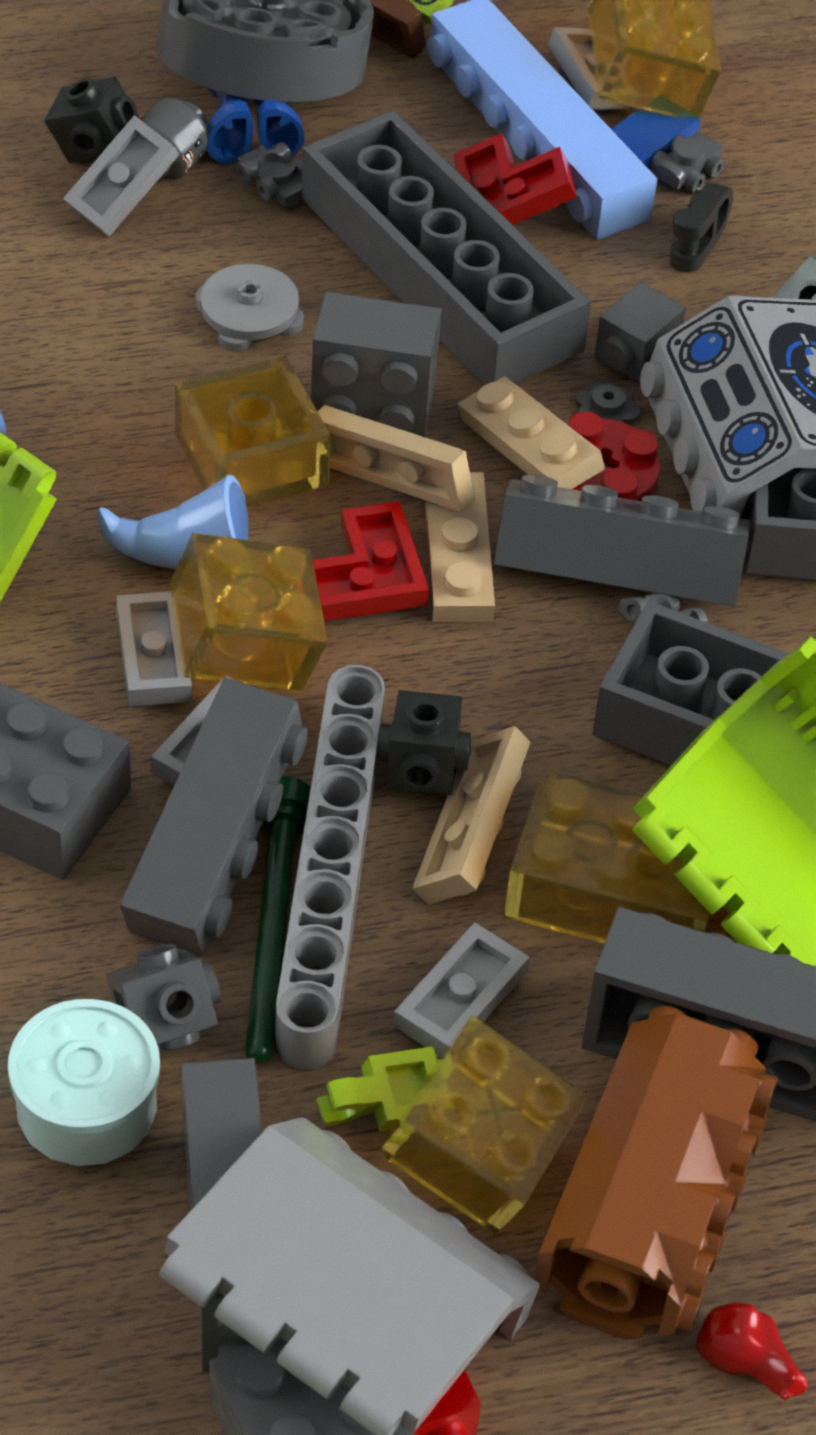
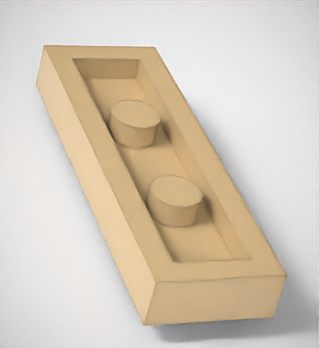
(530, 434)
(398, 459)
(460, 559)
(472, 817)

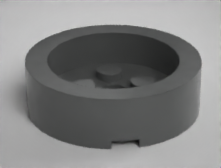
(268, 46)

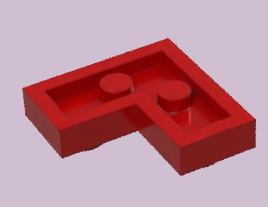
(519, 189)
(378, 572)

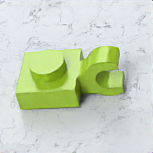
(385, 1088)

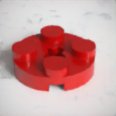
(626, 450)

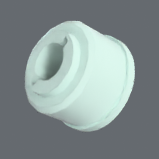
(85, 1081)

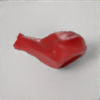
(748, 1343)

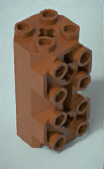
(657, 1177)

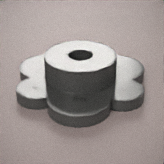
(609, 402)

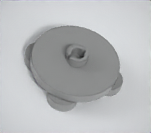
(249, 305)

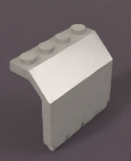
(346, 1273)

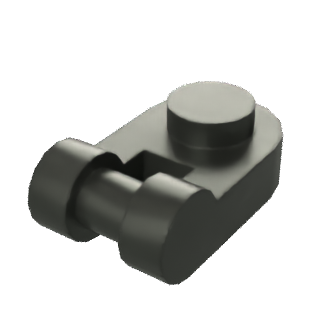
(700, 226)

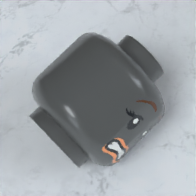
(183, 127)

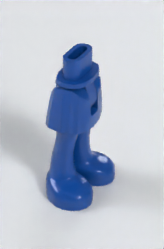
(232, 127)

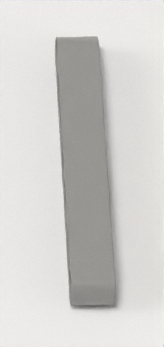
(338, 831)

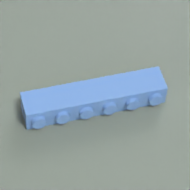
(541, 112)

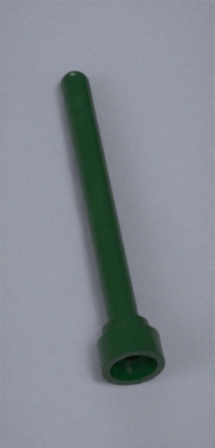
(273, 918)

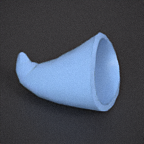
(164, 536)

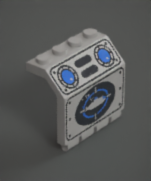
(737, 396)

